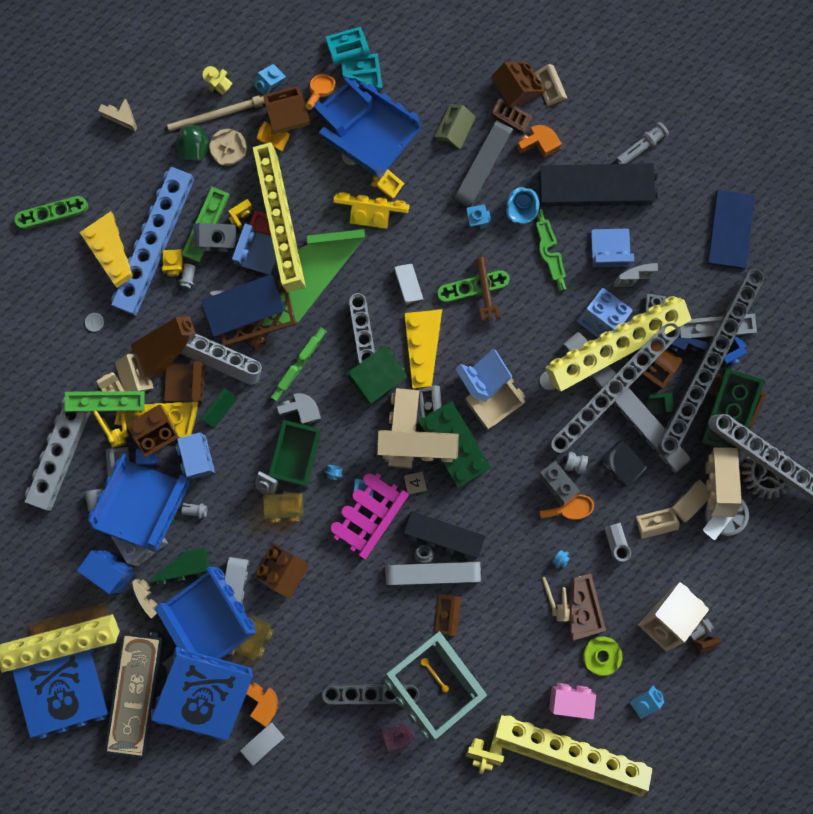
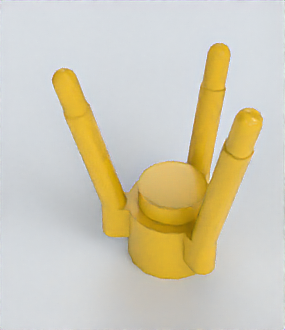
(115, 437)

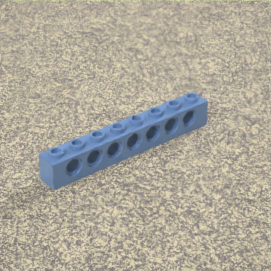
(162, 234)

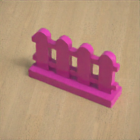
(378, 509)

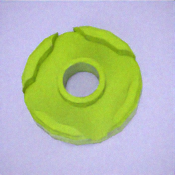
(614, 656)

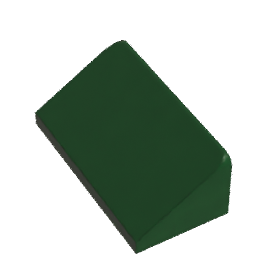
(219, 408)

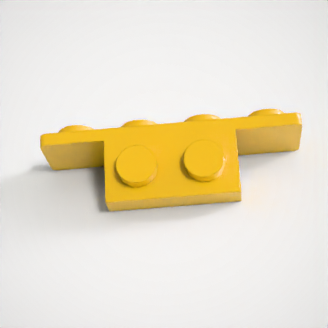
(370, 211)

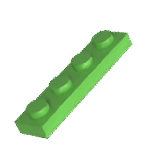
(209, 214)
(105, 401)

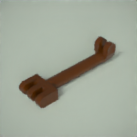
(480, 262)

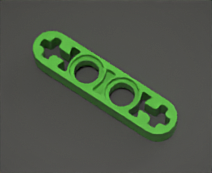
(51, 212)
(472, 283)

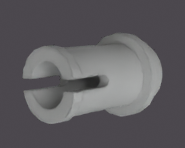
(187, 276)
(194, 510)
(701, 629)

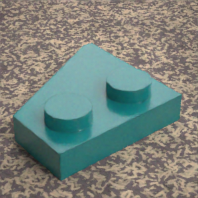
(363, 69)

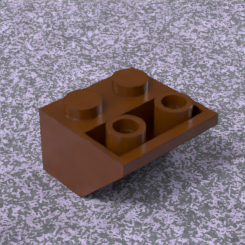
(517, 83)
(286, 110)
(661, 369)
(153, 430)
(281, 570)

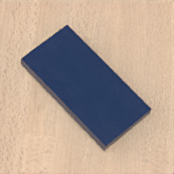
(731, 229)
(243, 305)

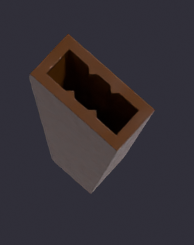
(162, 346)

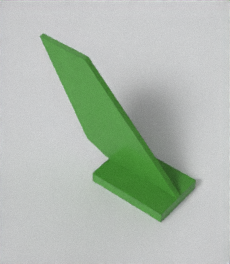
(319, 263)

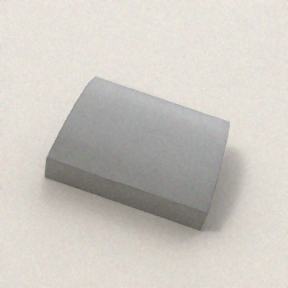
(631, 276)

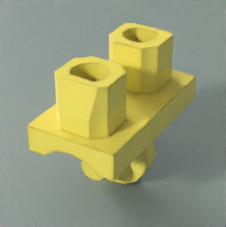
(217, 80)
(493, 756)

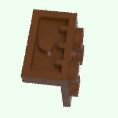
(185, 382)

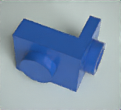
(732, 358)

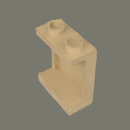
(498, 406)

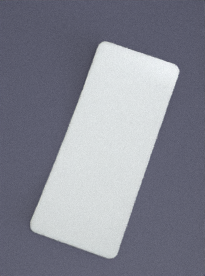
(716, 525)

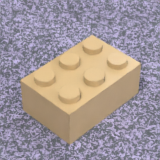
(723, 482)

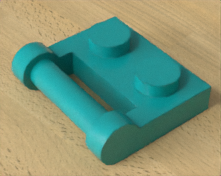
(347, 40)

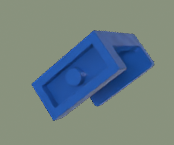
(345, 107)

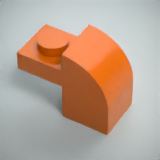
(543, 138)
(267, 703)

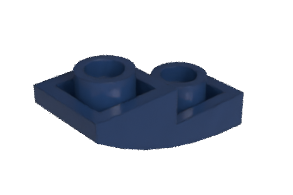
(695, 346)

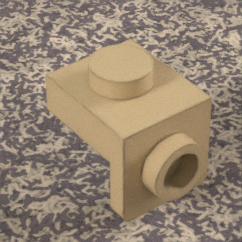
(110, 383)

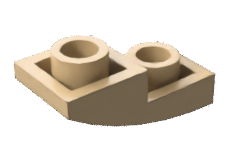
(691, 501)
(142, 593)

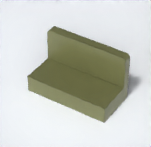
(455, 125)

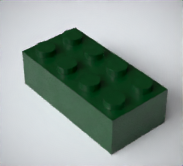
(736, 397)
(470, 458)

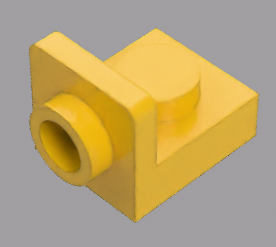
(388, 184)
(241, 210)
(172, 262)

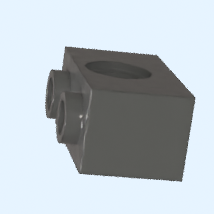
(225, 236)
(559, 484)

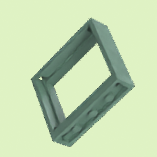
(459, 670)

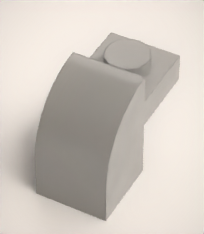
(305, 405)

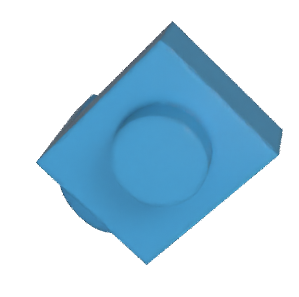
(268, 79)
(478, 216)
(647, 702)

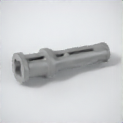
(649, 140)

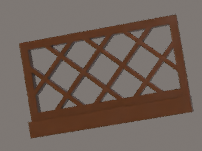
(255, 333)

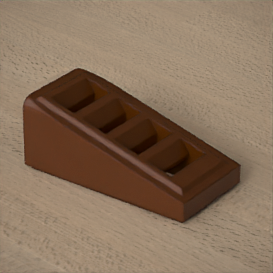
(508, 121)
(706, 644)

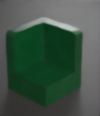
(660, 403)

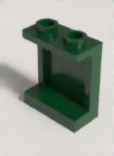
(376, 374)

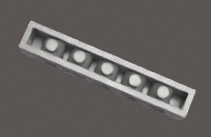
(61, 463)

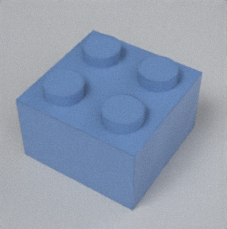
(195, 456)

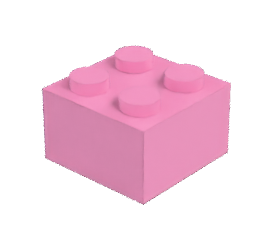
(572, 702)

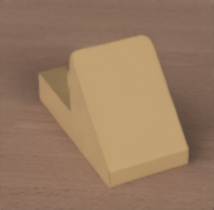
(122, 116)

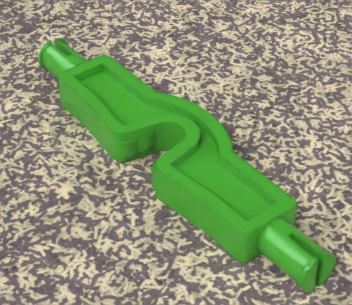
(553, 260)
(296, 368)

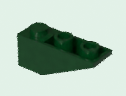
(186, 564)

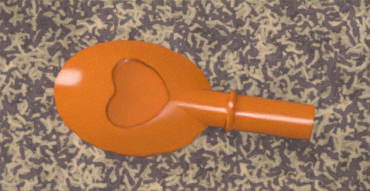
(320, 86)
(575, 510)

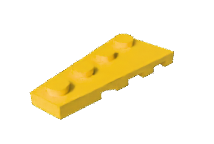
(107, 247)
(422, 345)
(181, 414)

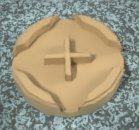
(228, 147)

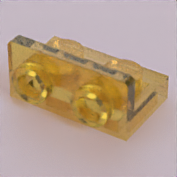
(283, 506)
(253, 647)

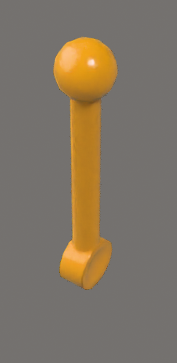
(424, 662)

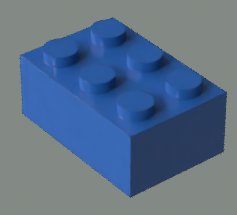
(107, 571)

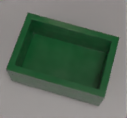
(295, 453)

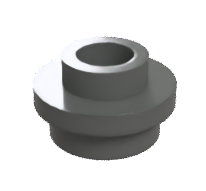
(424, 549)

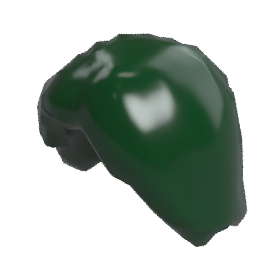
(192, 143)

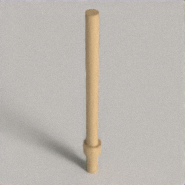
(256, 102)

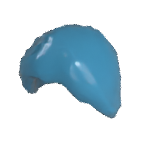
(523, 199)

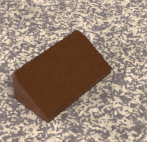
(447, 614)

